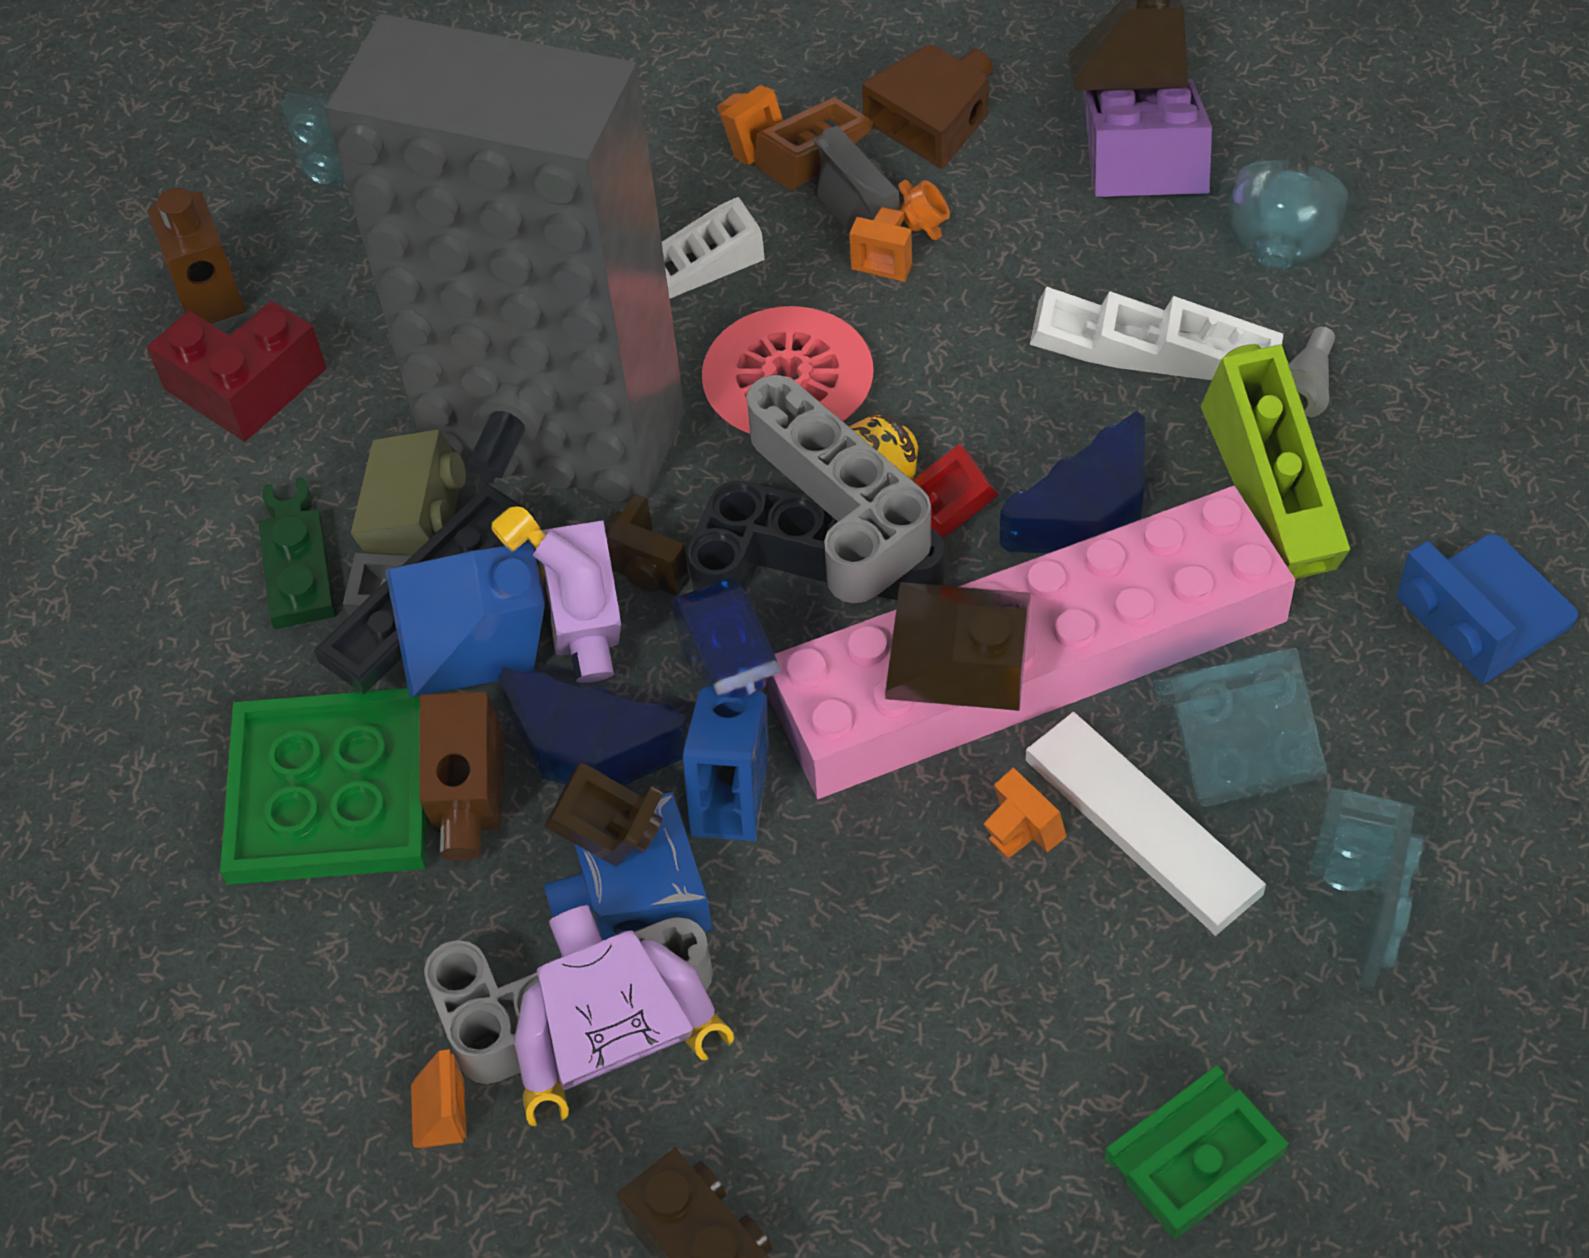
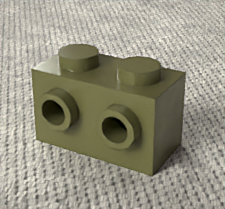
(407, 492)

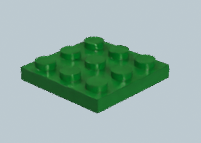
(323, 788)

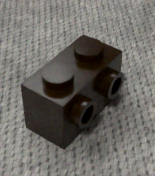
(681, 1213)

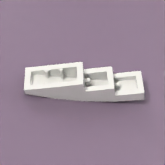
(1141, 337)

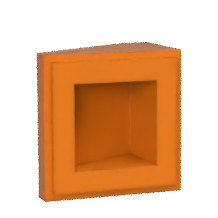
(439, 1103)

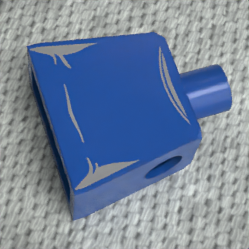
(726, 734)
(642, 886)

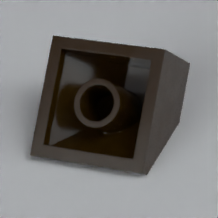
(1133, 48)
(958, 646)

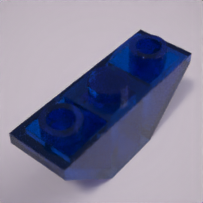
(1081, 493)
(724, 638)
(592, 727)

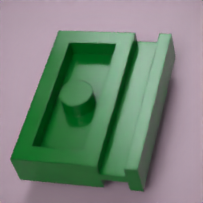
(1196, 1152)

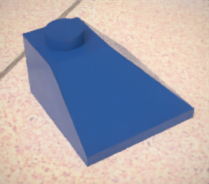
(467, 617)

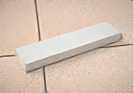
(1145, 823)

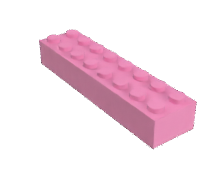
(1094, 622)

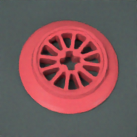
(830, 366)

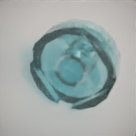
(1284, 213)

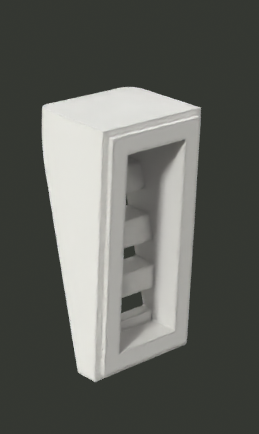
(729, 255)

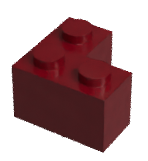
(242, 376)

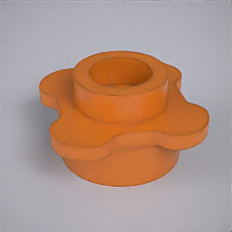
(923, 207)

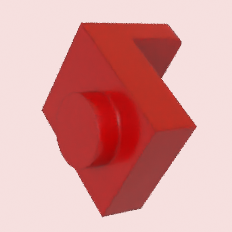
(955, 489)

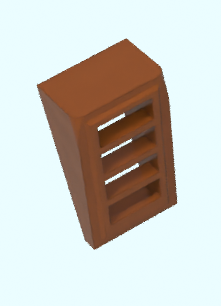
(793, 164)

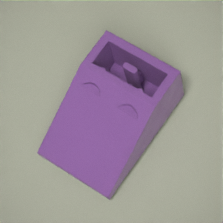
(1148, 141)

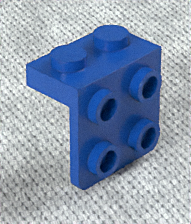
(1484, 604)

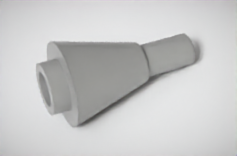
(1311, 371)

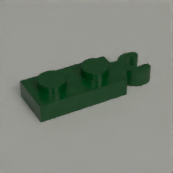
(295, 559)

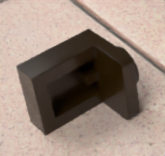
(642, 555)
(605, 815)

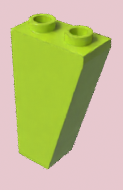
(1274, 457)

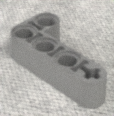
(877, 507)
(492, 1010)

